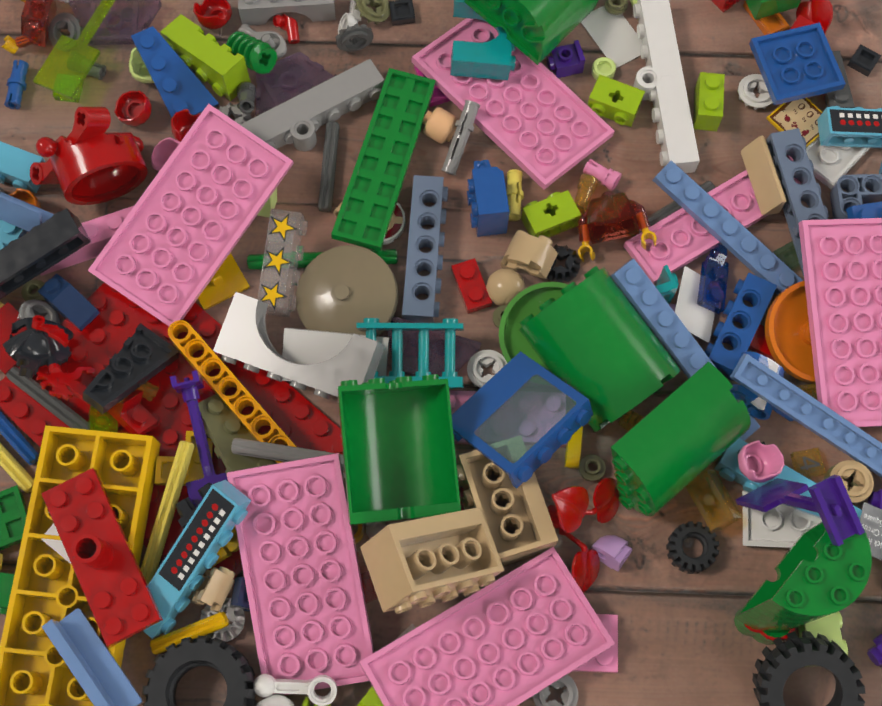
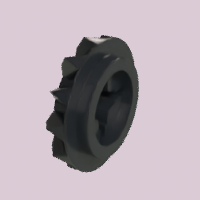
(572, 265)

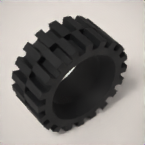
(804, 652)

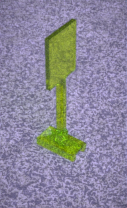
(71, 58)

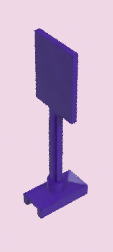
(190, 394)
(828, 499)

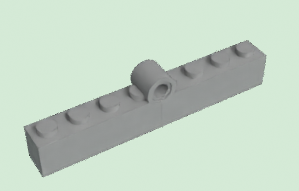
(304, 114)

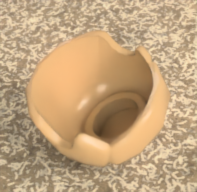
(504, 286)

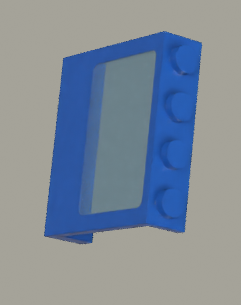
(521, 417)

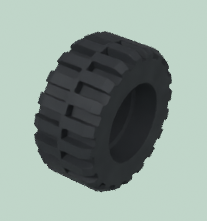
(200, 652)

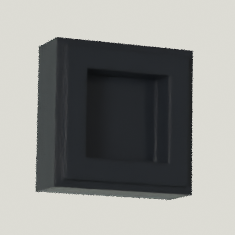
(402, 12)
(864, 60)

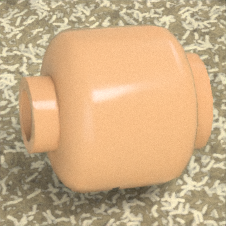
(439, 125)

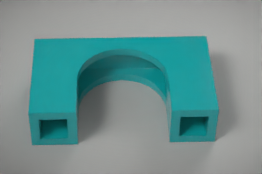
(483, 59)

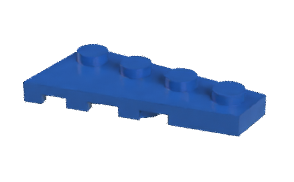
(171, 76)

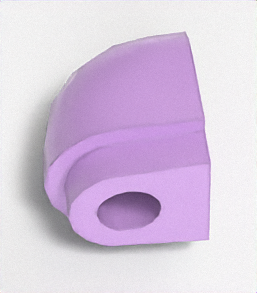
(612, 551)

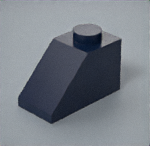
(68, 302)

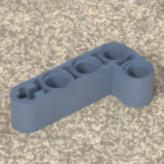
(856, 192)

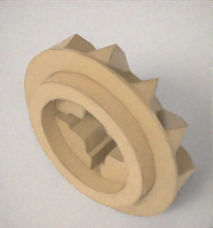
(861, 476)

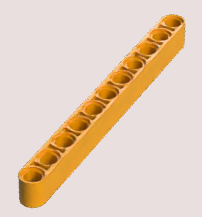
(226, 380)

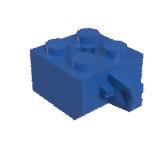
(488, 199)

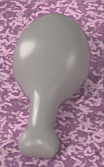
(273, 38)

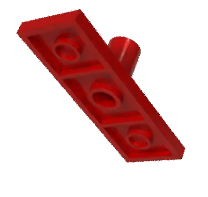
(111, 575)

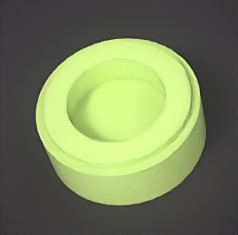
(603, 66)

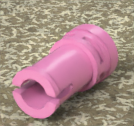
(605, 176)

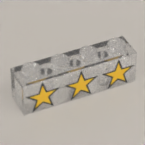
(280, 261)

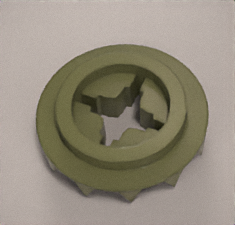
(379, 15)

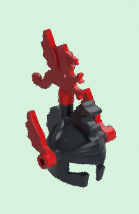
(45, 345)

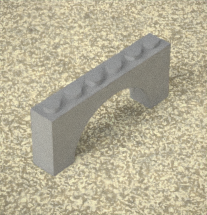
(246, 340)

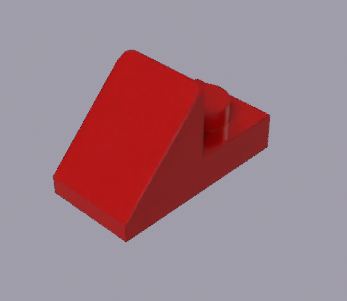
(133, 414)

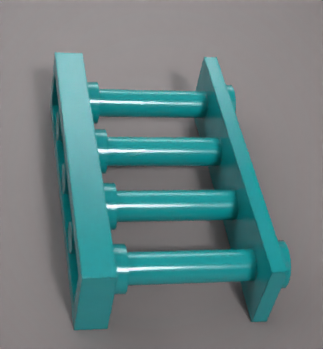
(449, 325)

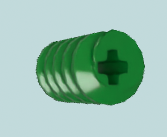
(257, 54)

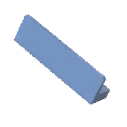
(21, 213)
(91, 661)

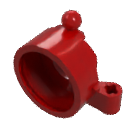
(90, 162)

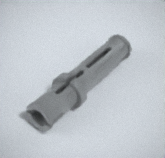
(461, 135)

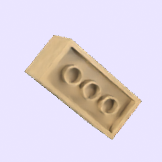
(522, 513)
(431, 559)

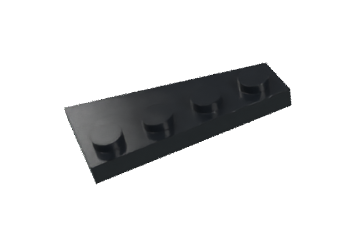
(134, 365)

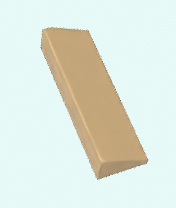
(763, 176)

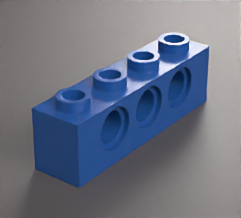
(758, 293)

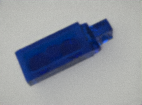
(714, 280)

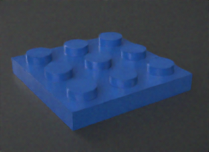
(797, 63)

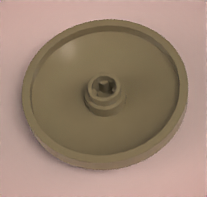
(345, 288)

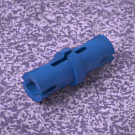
(16, 84)

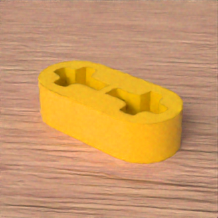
(573, 450)

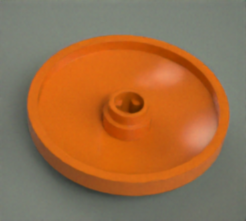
(789, 333)

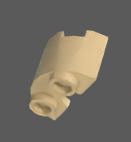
(530, 254)
(214, 588)

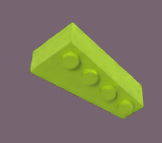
(206, 56)

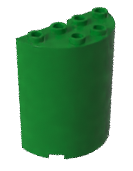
(534, 24)
(599, 346)
(678, 441)
(398, 449)
(810, 582)

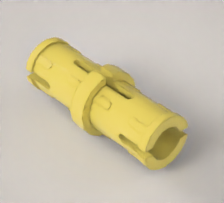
(514, 193)

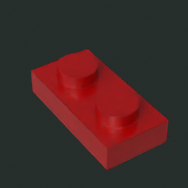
(471, 285)

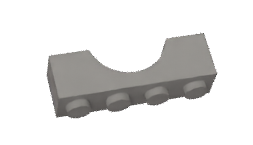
(260, 11)

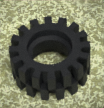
(708, 543)

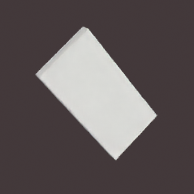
(316, 346)

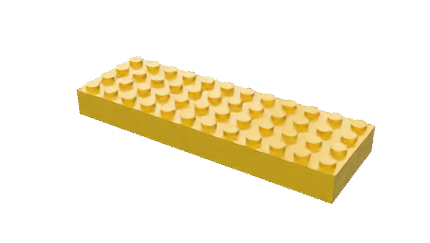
(46, 582)

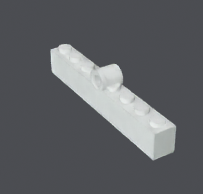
(665, 84)

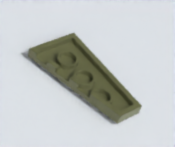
(222, 428)

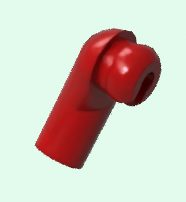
(288, 24)

